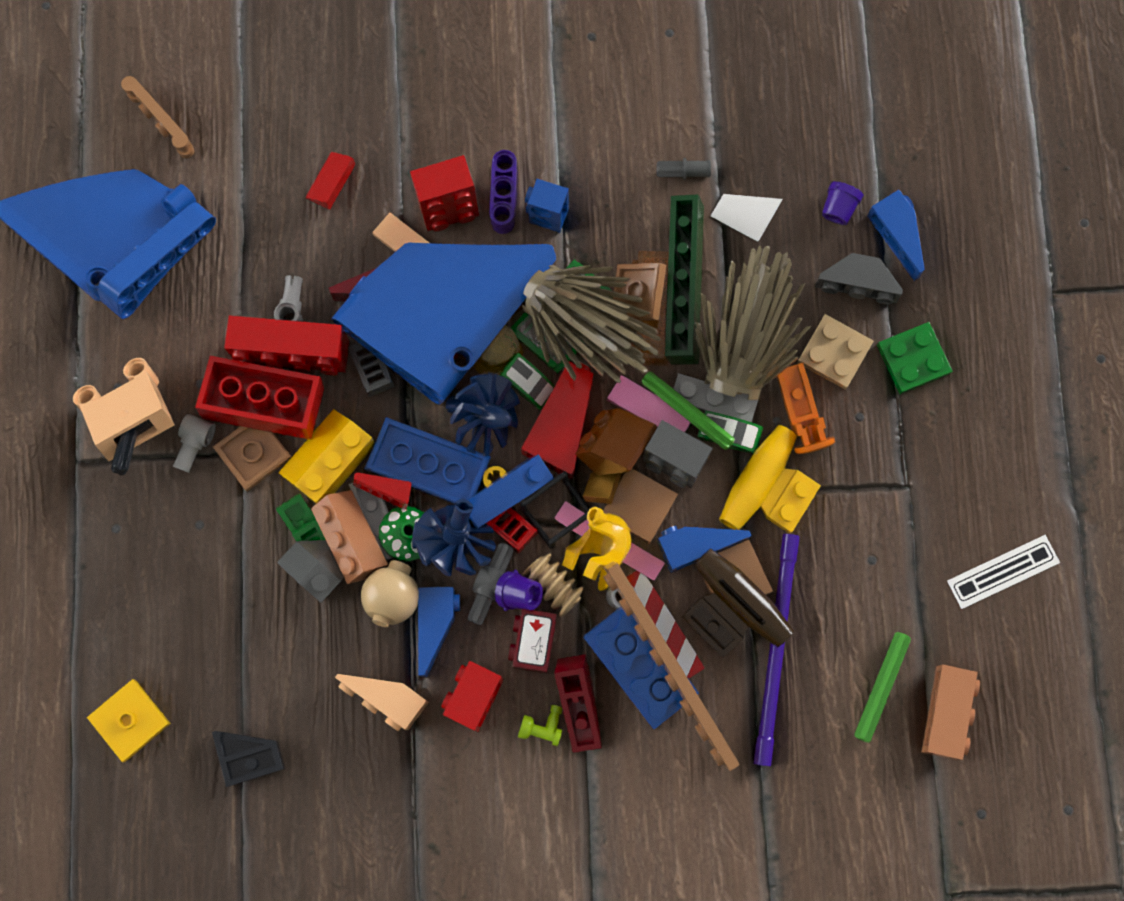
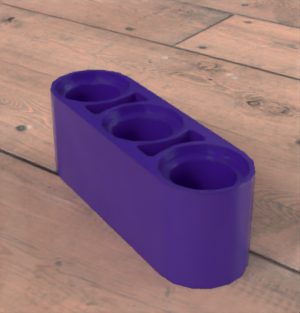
(499, 180)

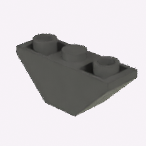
(861, 278)

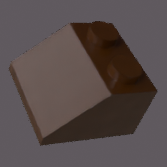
(615, 441)

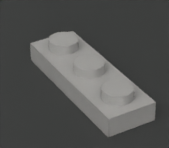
(708, 399)

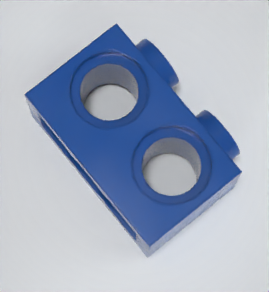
(547, 205)

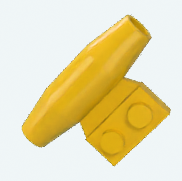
(769, 486)

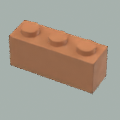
(349, 536)
(950, 712)

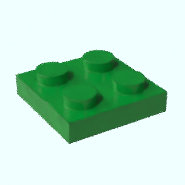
(914, 358)

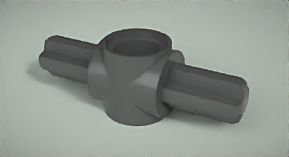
(486, 583)

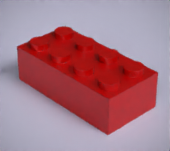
(288, 344)
(260, 397)

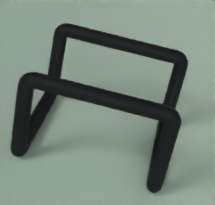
(550, 542)

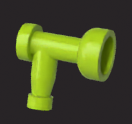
(549, 732)

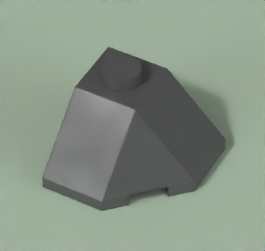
(312, 567)

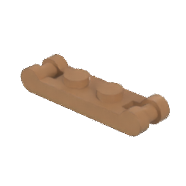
(151, 108)

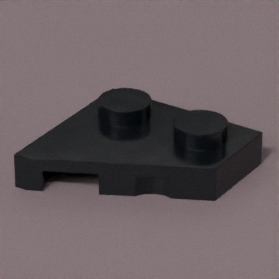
(246, 757)

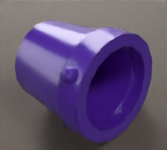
(841, 202)
(517, 592)

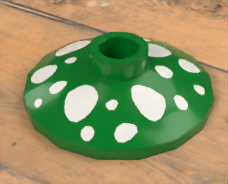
(392, 533)

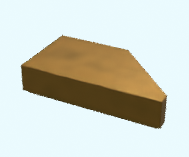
(601, 488)

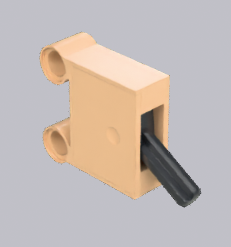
(125, 414)

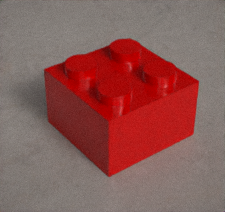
(472, 696)

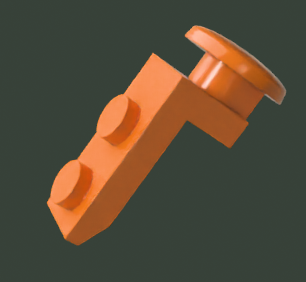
(802, 410)

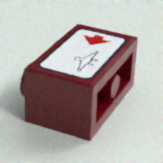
(533, 640)

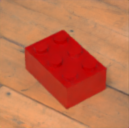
(445, 193)

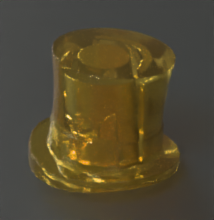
(499, 352)

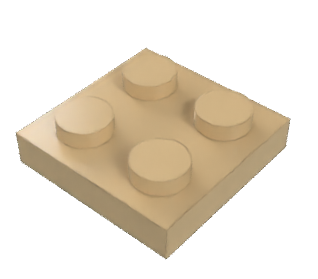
(835, 351)

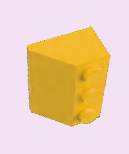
(328, 457)

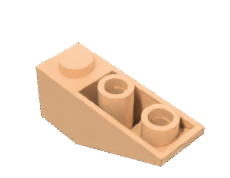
(391, 698)

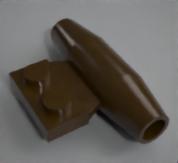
(733, 607)

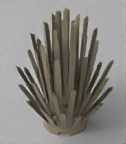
(561, 304)
(752, 345)

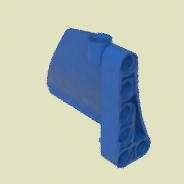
(110, 232)
(439, 304)

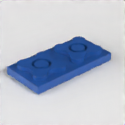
(427, 462)
(633, 667)

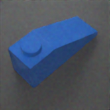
(897, 224)
(509, 490)
(688, 544)
(435, 620)

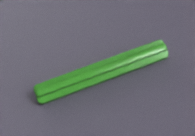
(688, 410)
(882, 687)

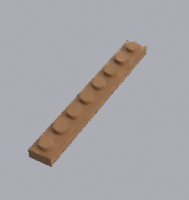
(663, 656)

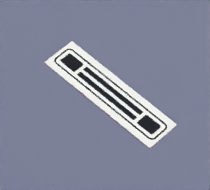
(1003, 571)

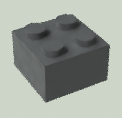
(676, 455)

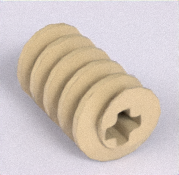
(554, 584)

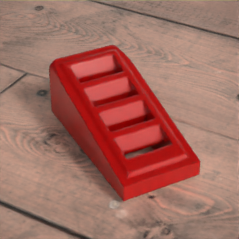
(388, 489)
(523, 540)

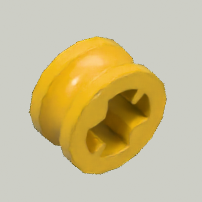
(494, 469)

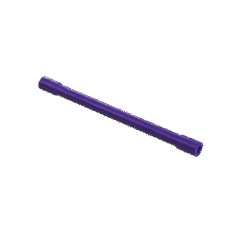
(765, 739)

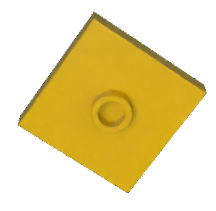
(128, 720)

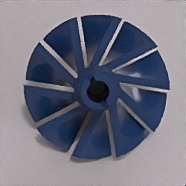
(484, 406)
(447, 535)

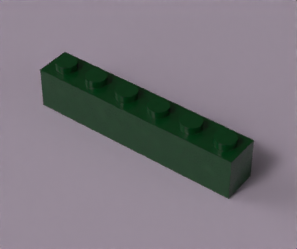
(684, 279)

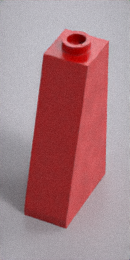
(561, 422)

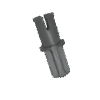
(683, 168)

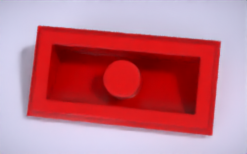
(331, 179)

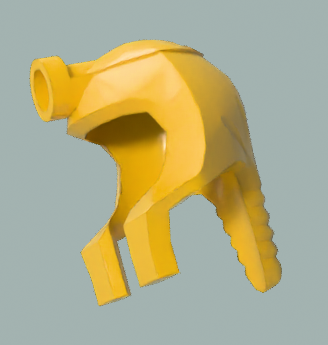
(606, 536)

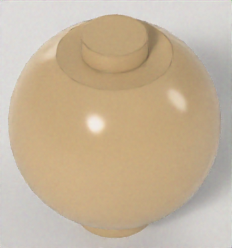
(390, 594)

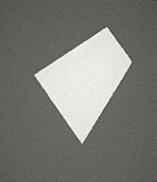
(746, 213)

